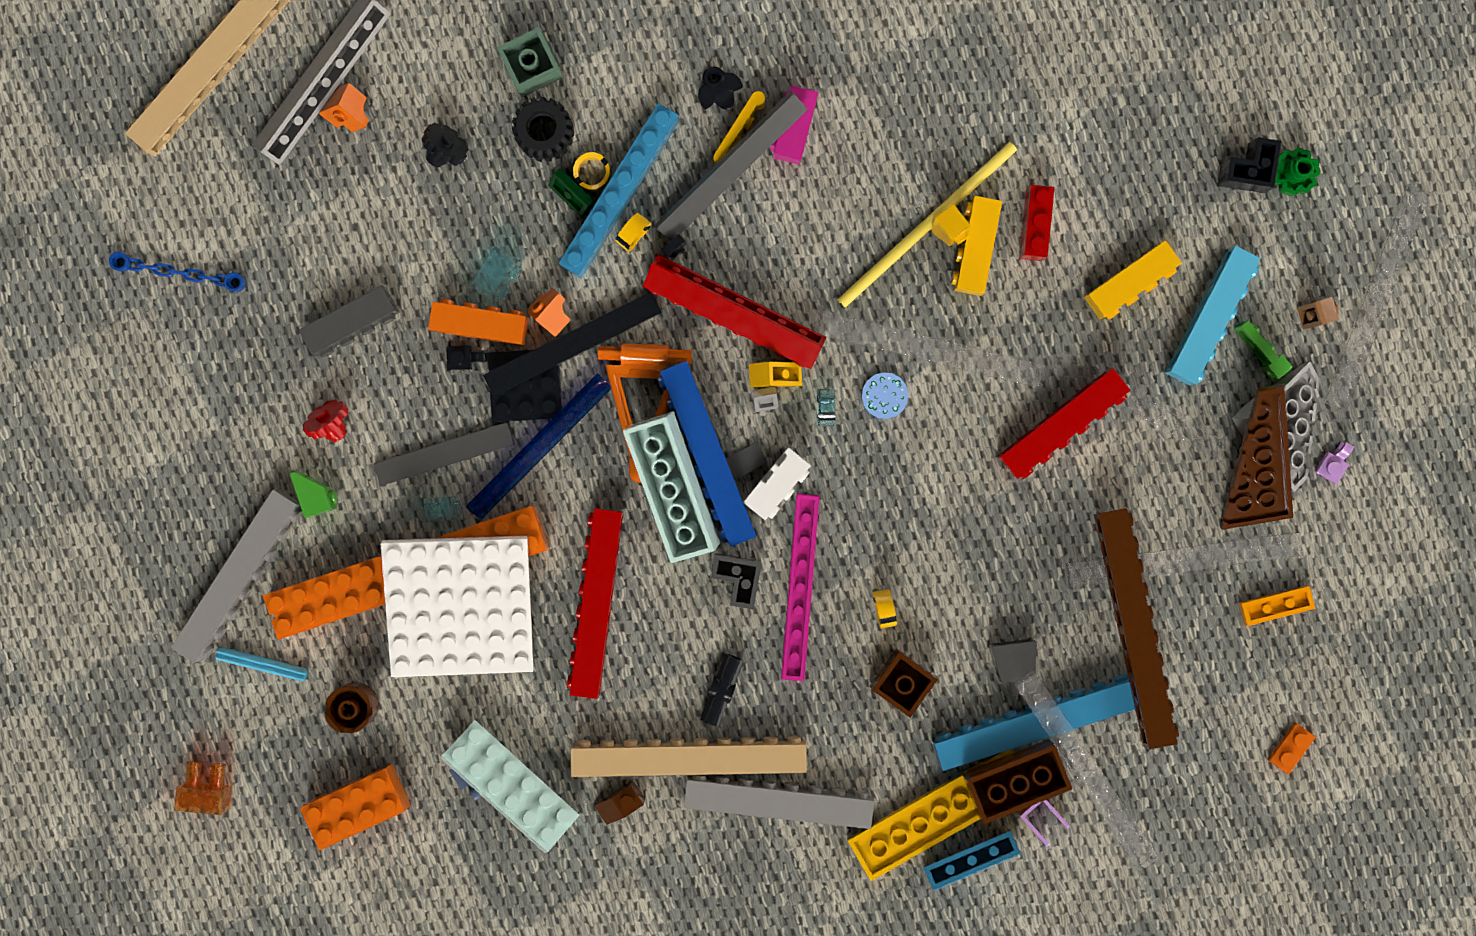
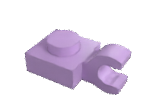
(1333, 465)

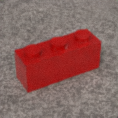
(1036, 222)

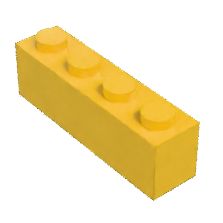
(977, 249)
(1132, 280)

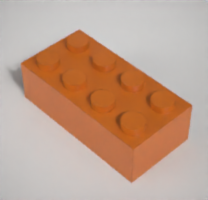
(355, 806)

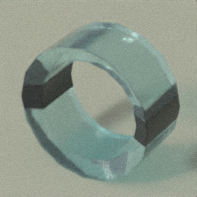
(826, 407)

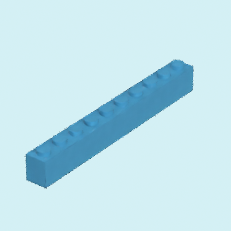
(1024, 728)

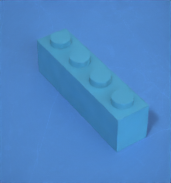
(972, 861)

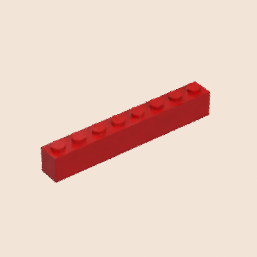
(734, 311)
(596, 603)

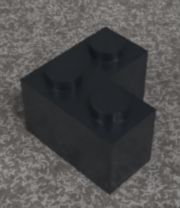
(1254, 172)

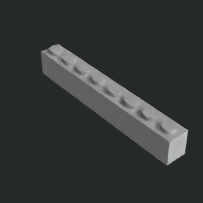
(321, 79)
(237, 576)
(779, 802)

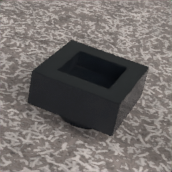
(674, 247)

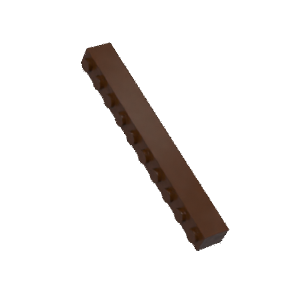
(1136, 629)

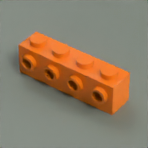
(478, 323)

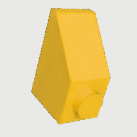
(951, 226)
(775, 374)

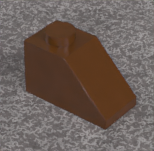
(620, 803)

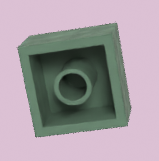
(530, 62)

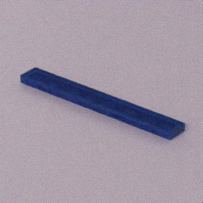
(539, 446)

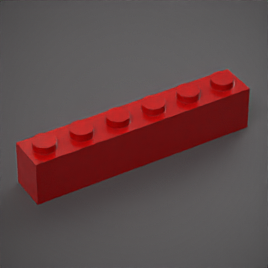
(1064, 423)

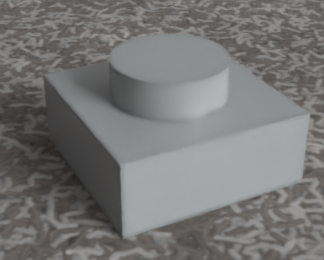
(765, 399)

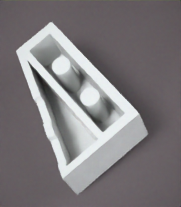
(777, 484)

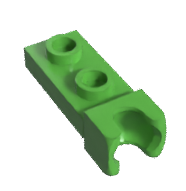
(1273, 365)

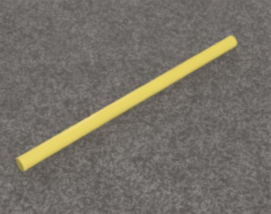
(926, 225)

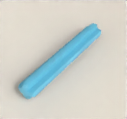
(261, 664)

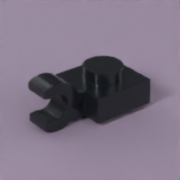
(461, 357)

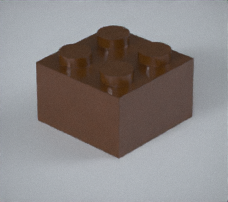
(903, 683)

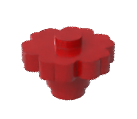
(327, 421)

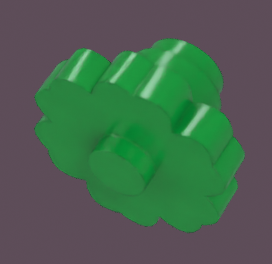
(1296, 172)

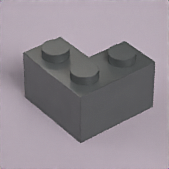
(743, 573)

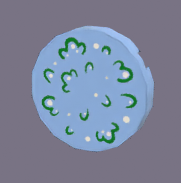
(884, 395)

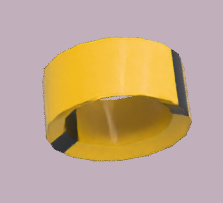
(584, 158)
(632, 232)
(885, 608)

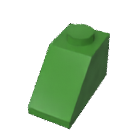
(313, 495)

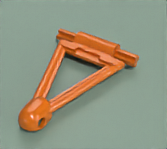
(638, 362)

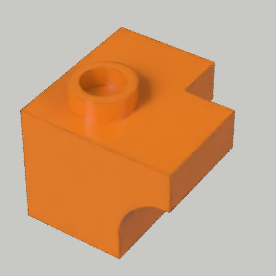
(346, 108)
(548, 312)

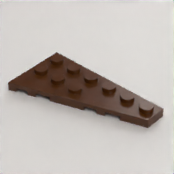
(1262, 473)

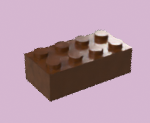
(1017, 781)

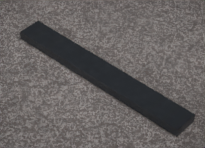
(572, 344)

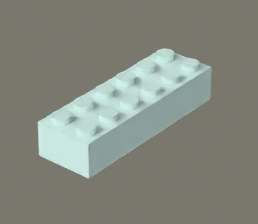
(671, 487)
(510, 786)

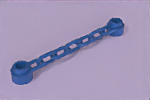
(228, 279)

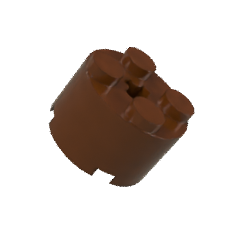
(338, 704)

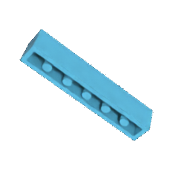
(1212, 316)

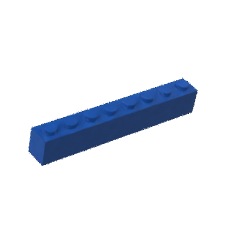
(708, 454)

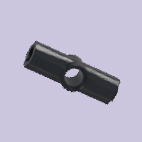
(721, 690)

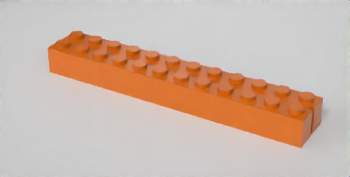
(362, 584)

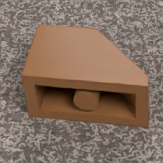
(1318, 313)

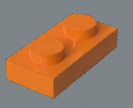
(1291, 748)

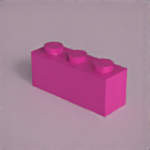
(791, 143)

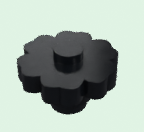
(443, 145)

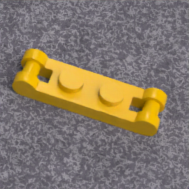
(744, 121)

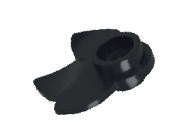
(720, 92)

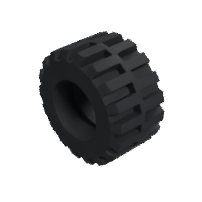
(529, 115)

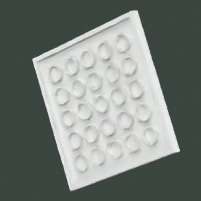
(458, 605)

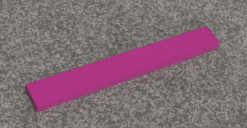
(800, 587)

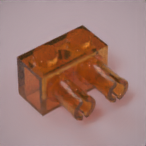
(204, 797)

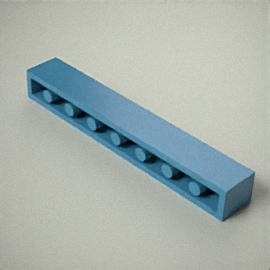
(619, 191)

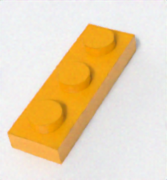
(1276, 605)

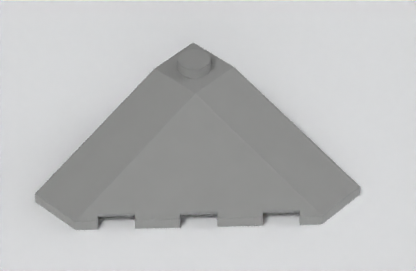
(1300, 411)

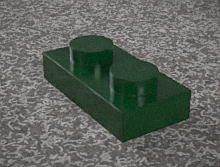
(570, 192)

